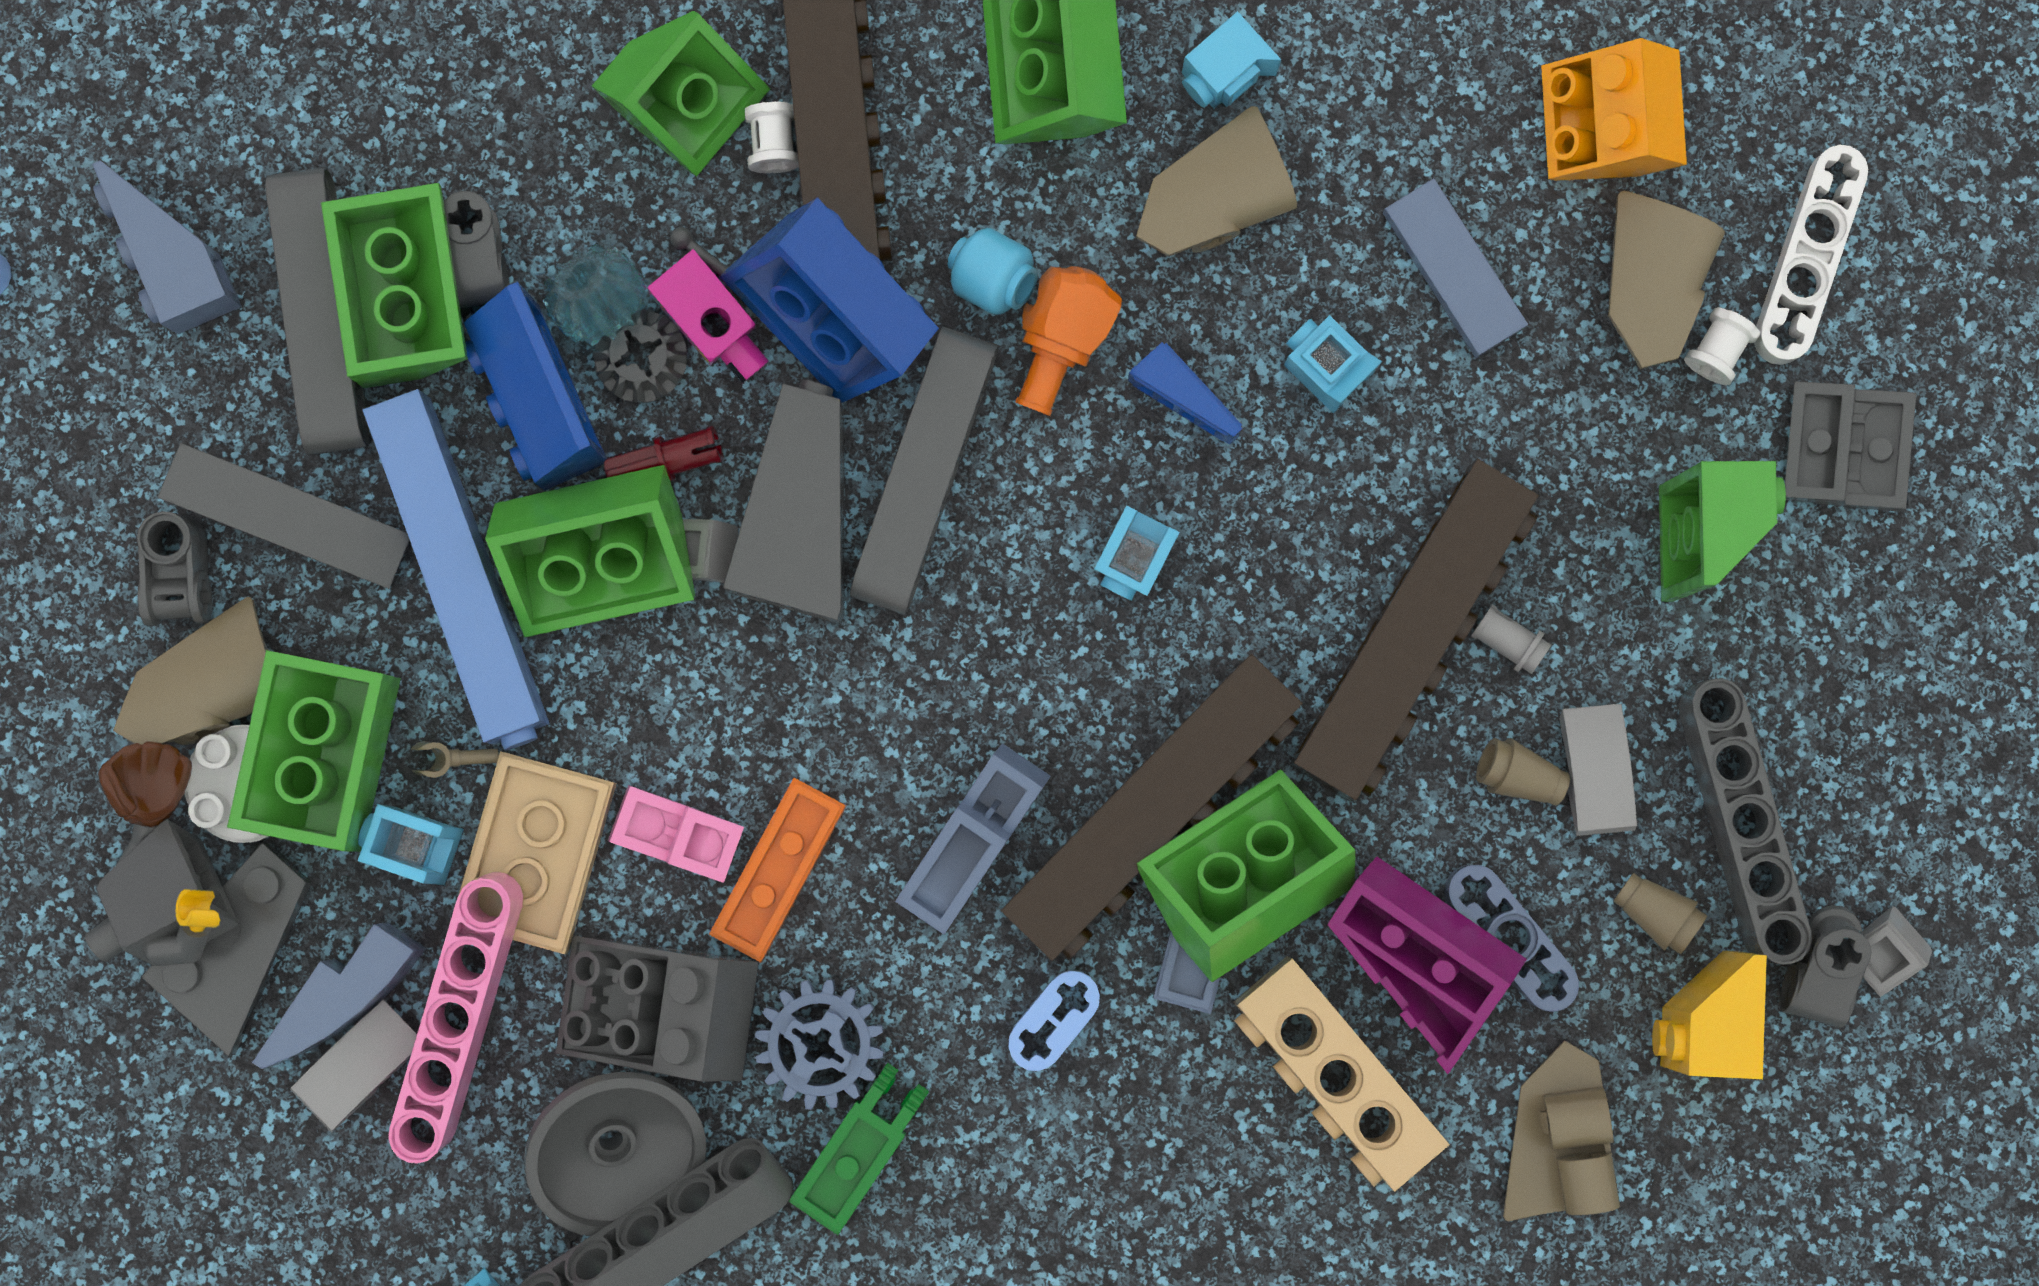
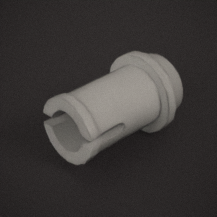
(1512, 640)

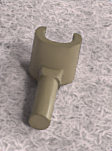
(453, 758)

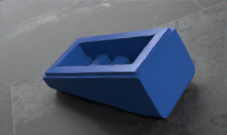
(1176, 386)

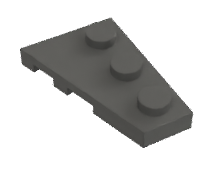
(232, 971)

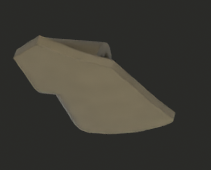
(1218, 189)
(1658, 275)
(197, 682)
(1562, 1141)

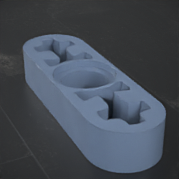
(1552, 962)

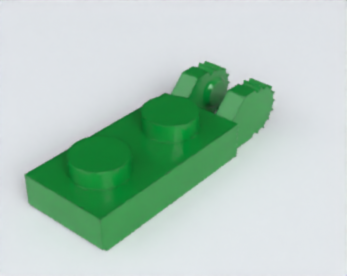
(855, 1155)

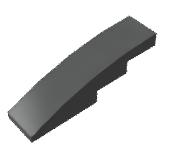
(284, 515)

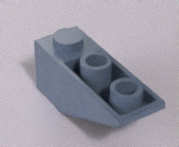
(179, 271)

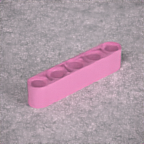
(436, 1037)

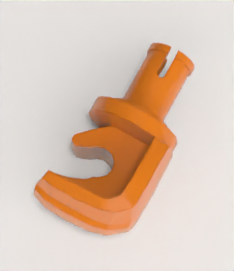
(1064, 329)

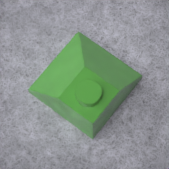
(682, 89)

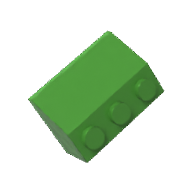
(1053, 69)
(394, 285)
(1713, 521)
(592, 551)
(313, 751)
(1248, 874)

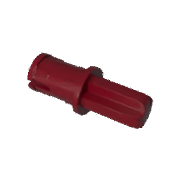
(676, 454)

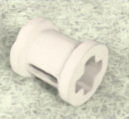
(771, 137)
(1722, 346)

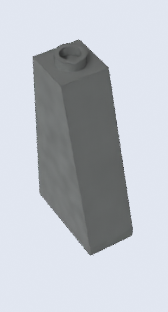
(794, 517)

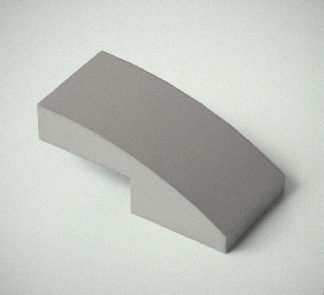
(1599, 769)
(356, 1066)

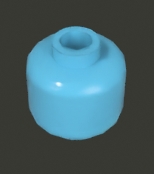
(992, 271)

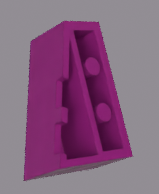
(1426, 956)

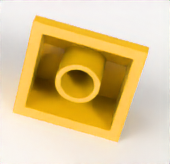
(1716, 1020)

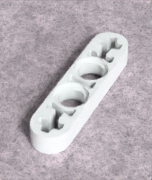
(1817, 257)

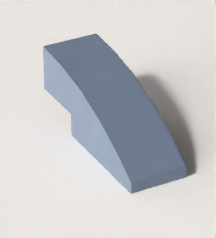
(972, 838)
(341, 994)

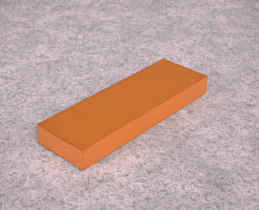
(777, 870)

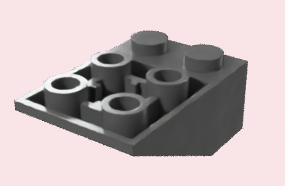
(657, 1009)

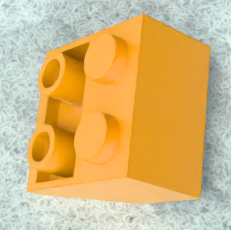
(1614, 112)

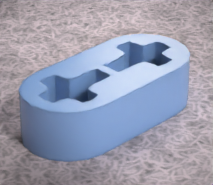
(1065, 1029)

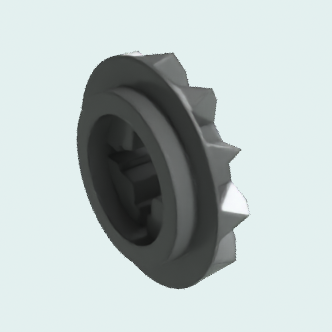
(667, 361)

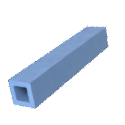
(456, 569)

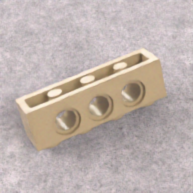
(1410, 1136)

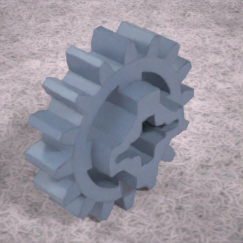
(806, 1065)

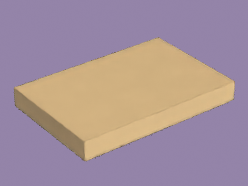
(545, 834)

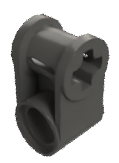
(476, 256)
(175, 574)
(1828, 977)

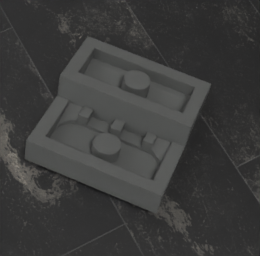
(1850, 446)

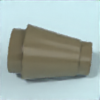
(1520, 773)
(1660, 912)

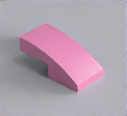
(675, 833)

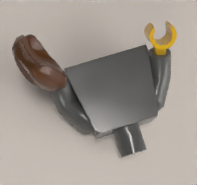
(164, 888)

